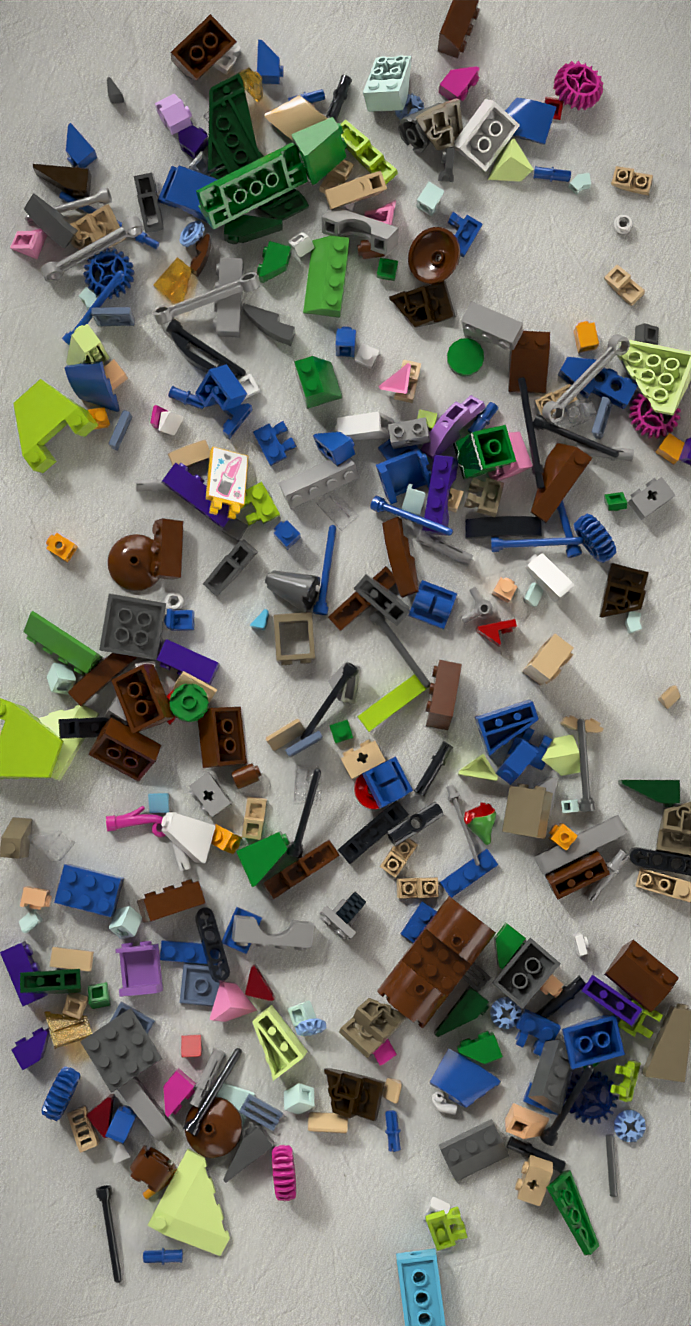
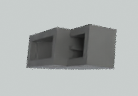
(149, 202)
(50, 221)
(270, 324)
(230, 567)

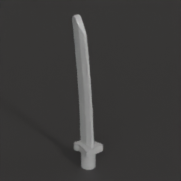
(454, 796)

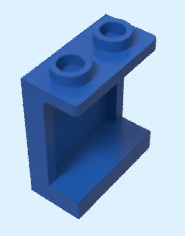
(402, 471)

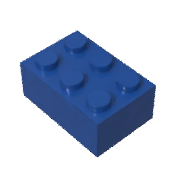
(89, 890)

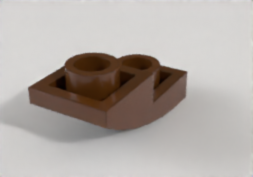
(203, 249)

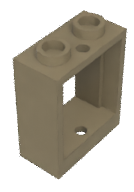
(294, 618)

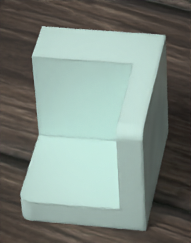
(429, 198)
(413, 500)
(61, 678)
(125, 922)
(299, 1099)

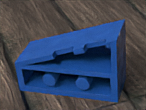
(505, 723)

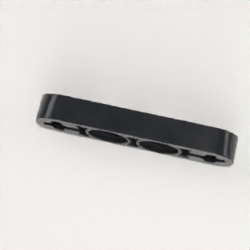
(666, 860)
(209, 945)

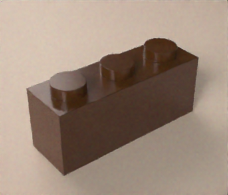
(167, 549)
(577, 874)

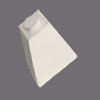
(365, 426)
(549, 576)
(189, 835)

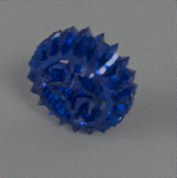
(586, 1104)

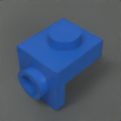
(179, 620)

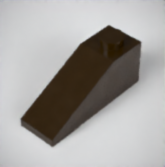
(69, 179)

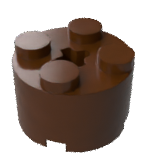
(152, 1168)

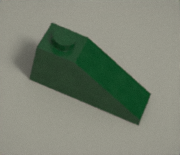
(248, 228)
(656, 790)
(51, 982)
(466, 1009)

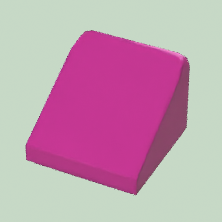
(156, 413)
(384, 1052)

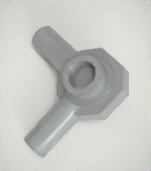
(482, 609)

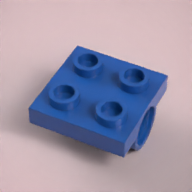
(432, 604)
(387, 782)

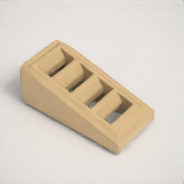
(76, 1131)

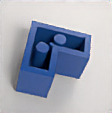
(221, 388)

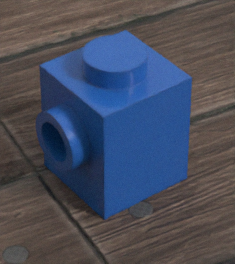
(286, 534)

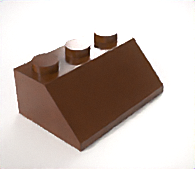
(457, 27)
(202, 48)
(142, 698)
(222, 737)
(125, 751)
(641, 975)

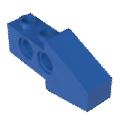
(575, 367)

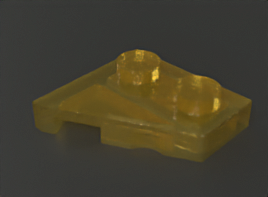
(252, 83)
(174, 281)
(67, 1029)

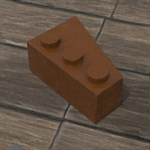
(443, 694)
(170, 901)

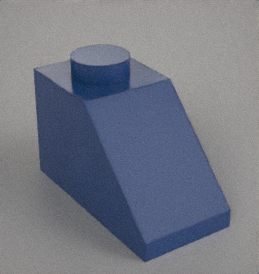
(268, 64)
(79, 151)
(345, 342)
(335, 446)
(516, 762)
(121, 1124)

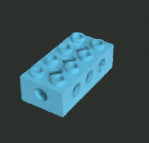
(429, 1283)

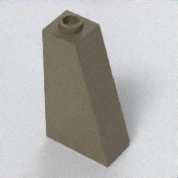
(671, 1048)

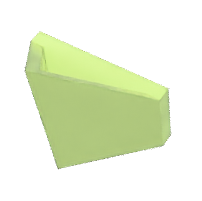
(511, 164)
(563, 755)
(479, 769)

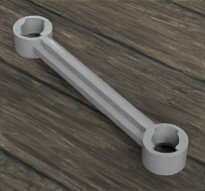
(130, 228)
(246, 283)
(585, 378)

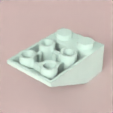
(388, 84)

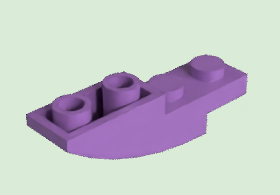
(447, 427)

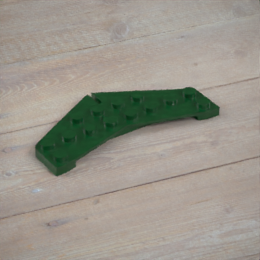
(234, 143)

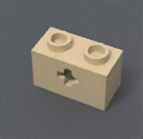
(356, 768)
(534, 1180)

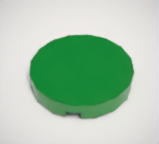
(465, 357)
(189, 702)

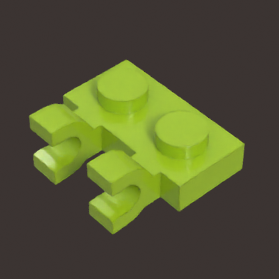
(262, 504)
(638, 1027)
(630, 1072)
(440, 1229)

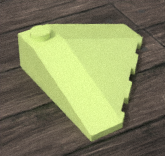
(660, 374)
(70, 746)
(189, 1207)

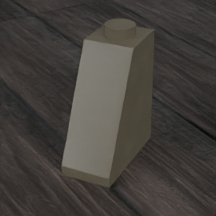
(15, 838)

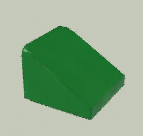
(98, 995)

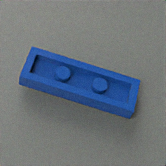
(468, 873)
(185, 952)

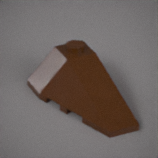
(560, 473)

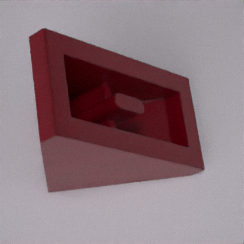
(257, 985)
(101, 1115)

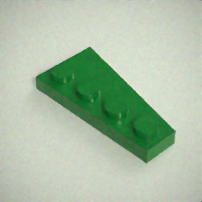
(569, 1202)

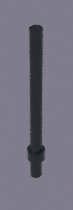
(537, 468)

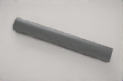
(611, 1165)

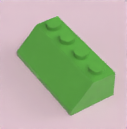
(327, 276)
(61, 643)

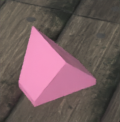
(383, 214)
(29, 242)
(399, 381)
(230, 1003)

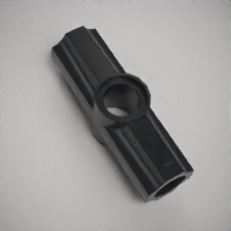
(406, 830)

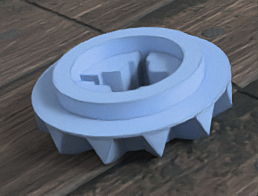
(417, 105)
(191, 233)
(496, 1013)
(310, 1027)
(629, 1116)

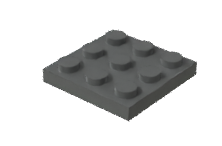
(132, 626)
(121, 1050)

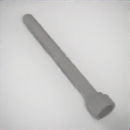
(102, 197)

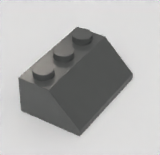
(526, 973)
(552, 1076)
(473, 1150)

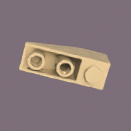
(356, 190)
(664, 884)

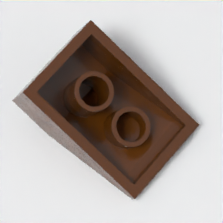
(530, 361)

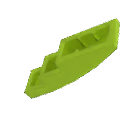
(366, 153)
(391, 703)

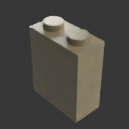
(527, 811)

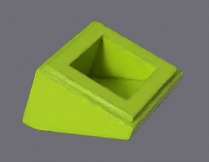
(430, 417)

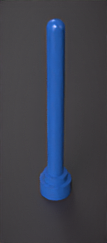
(97, 304)
(380, 505)
(498, 544)
(572, 550)
(321, 606)

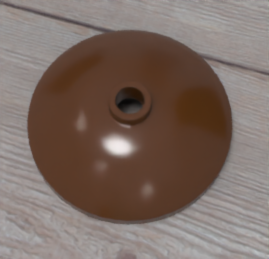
(425, 253)
(128, 575)
(225, 1131)

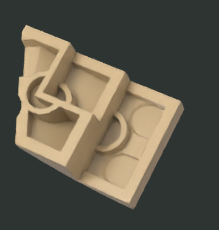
(294, 116)
(94, 227)

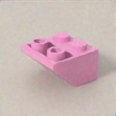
(522, 459)

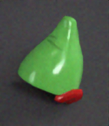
(481, 821)

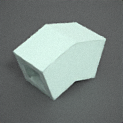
(580, 182)
(88, 297)
(632, 621)
(573, 805)

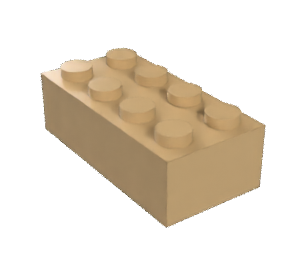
(548, 660)

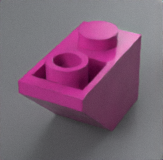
(458, 82)
(175, 1090)

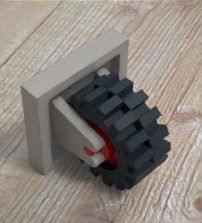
(343, 915)

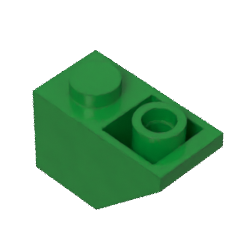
(275, 261)
(507, 942)
(482, 1049)

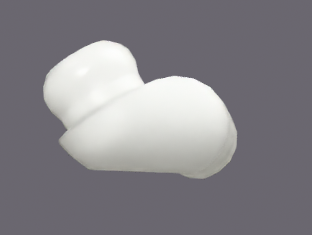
(441, 1104)

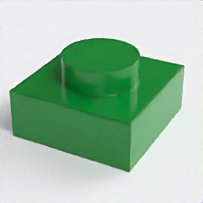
(387, 269)
(615, 501)
(341, 731)

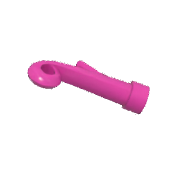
(132, 819)

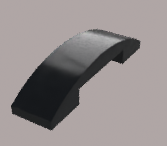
(183, 346)
(503, 526)
(81, 728)
(373, 831)

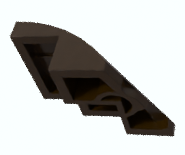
(425, 304)
(623, 590)
(354, 1094)

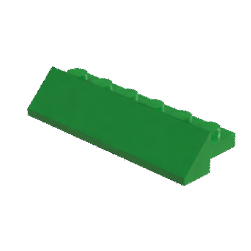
(251, 186)

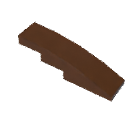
(399, 557)
(356, 604)
(100, 676)
(300, 869)

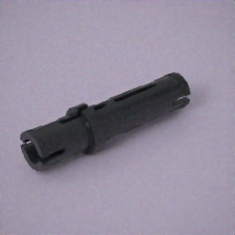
(339, 97)
(433, 768)
(567, 993)
(527, 1149)

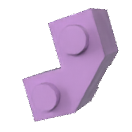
(173, 113)

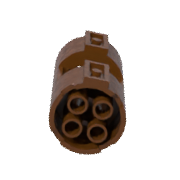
(436, 962)

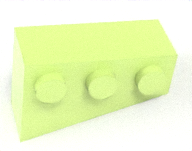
(85, 347)
(278, 1041)

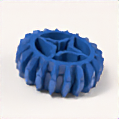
(115, 260)
(595, 537)
(60, 1093)

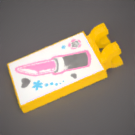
(226, 481)

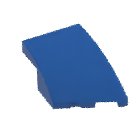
(533, 118)
(91, 384)
(462, 1079)

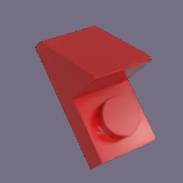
(491, 631)

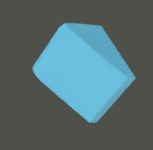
(261, 621)
(158, 802)

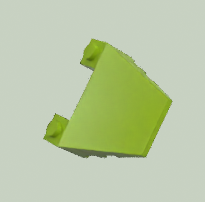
(41, 415)
(26, 744)

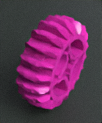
(578, 85)
(656, 420)
(284, 1173)

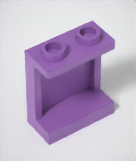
(140, 969)

